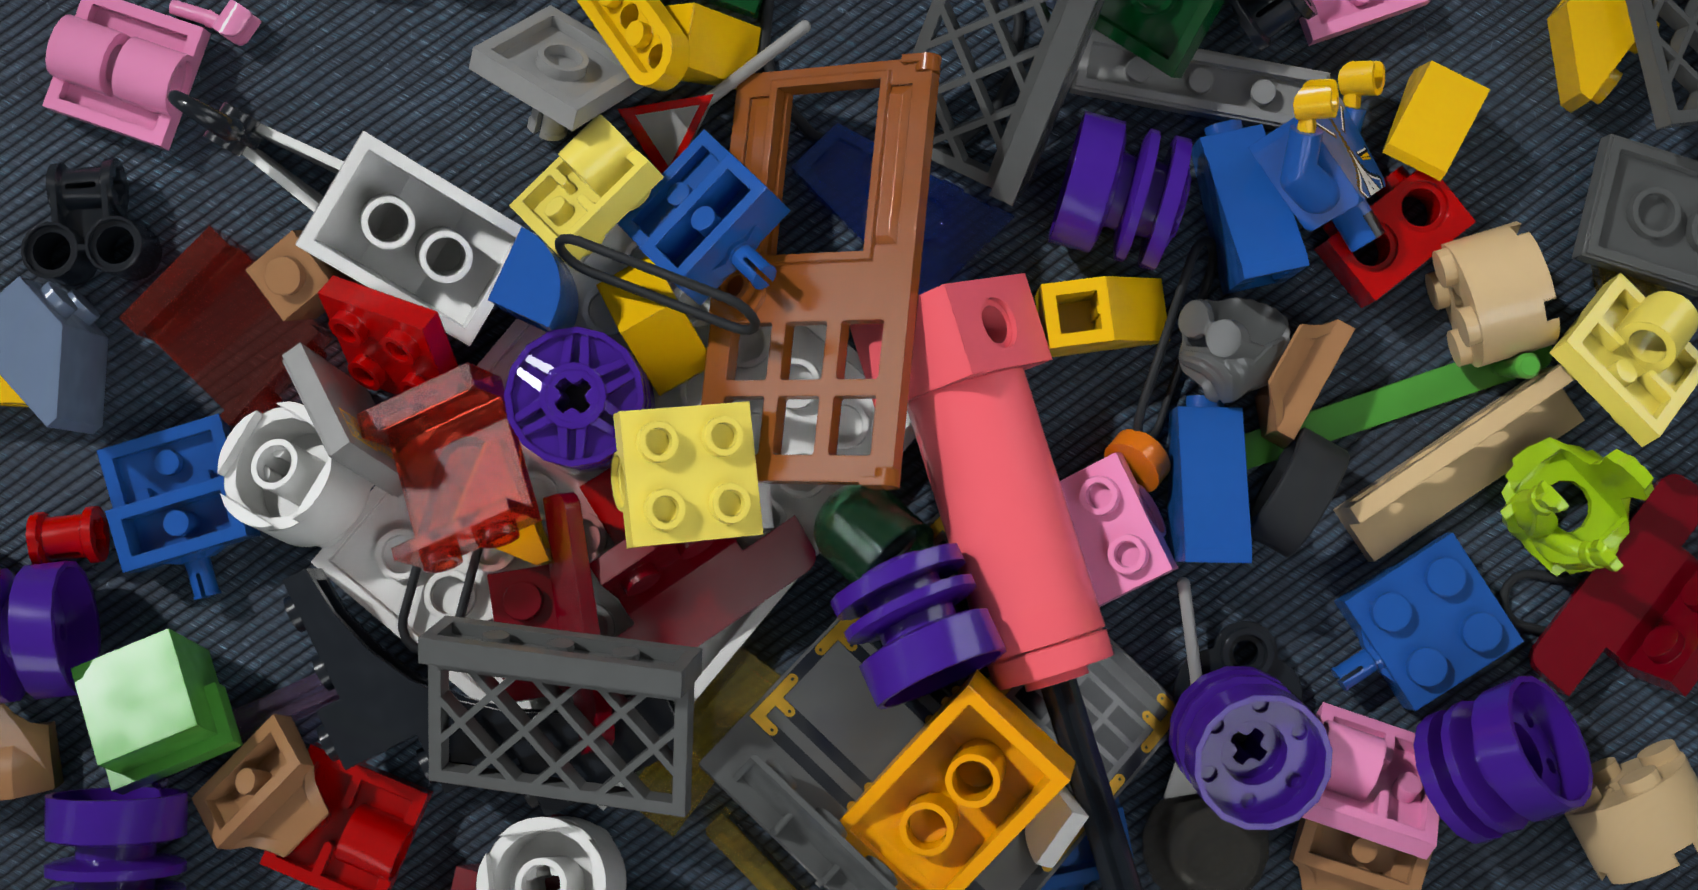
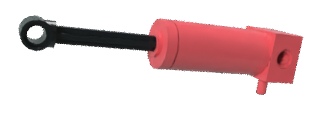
(1011, 516)

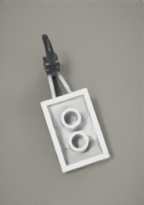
(383, 219)

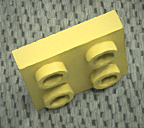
(587, 187)
(1634, 355)
(686, 474)

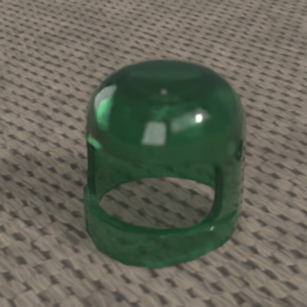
(860, 524)

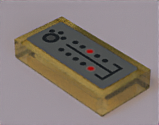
(749, 853)

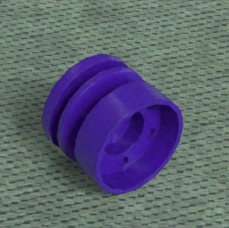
(1121, 191)
(538, 397)
(913, 614)
(45, 629)
(1503, 760)
(1274, 771)
(116, 838)

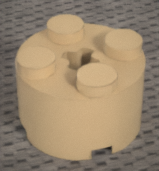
(1493, 295)
(1639, 814)

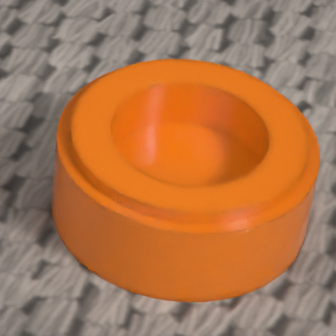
(1144, 456)

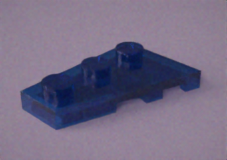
(955, 223)

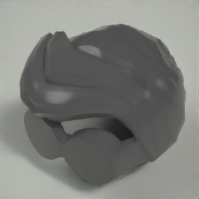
(1231, 345)

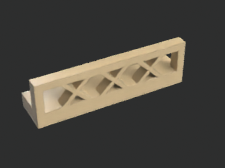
(1458, 463)

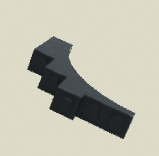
(388, 700)

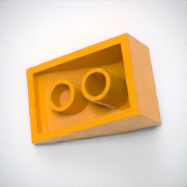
(958, 791)

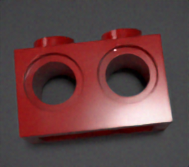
(1403, 244)

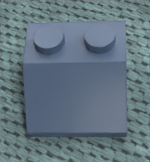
(54, 354)

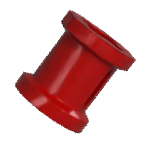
(68, 536)

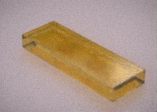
(715, 713)

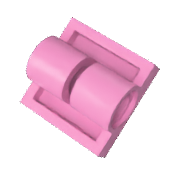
(118, 66)

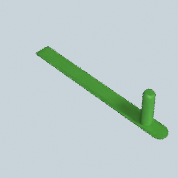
(1402, 400)

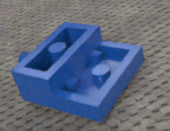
(707, 218)
(171, 501)
(1424, 624)

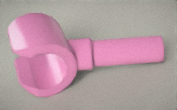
(233, 23)

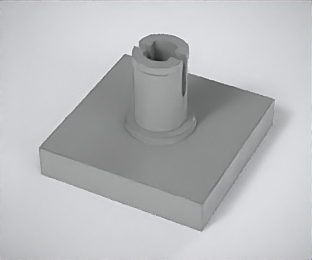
(555, 69)

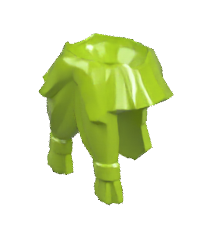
(1608, 487)

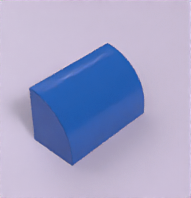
(536, 285)

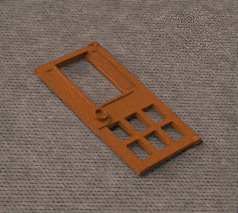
(834, 286)

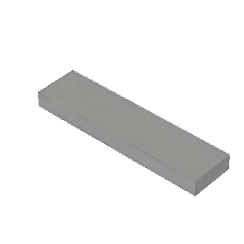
(1211, 88)

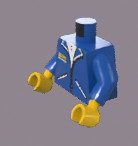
(1322, 158)

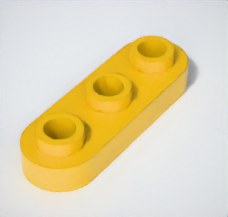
(642, 39)

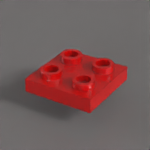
(386, 338)
(363, 835)

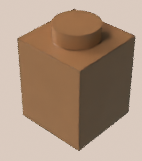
(293, 279)

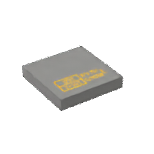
(332, 405)

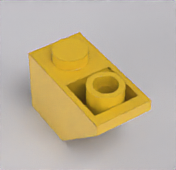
(1587, 46)
(1101, 313)

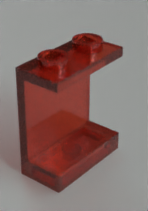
(222, 326)
(455, 466)

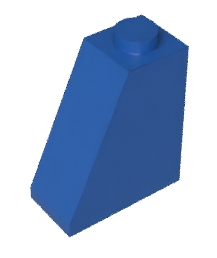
(1244, 211)
(1208, 484)

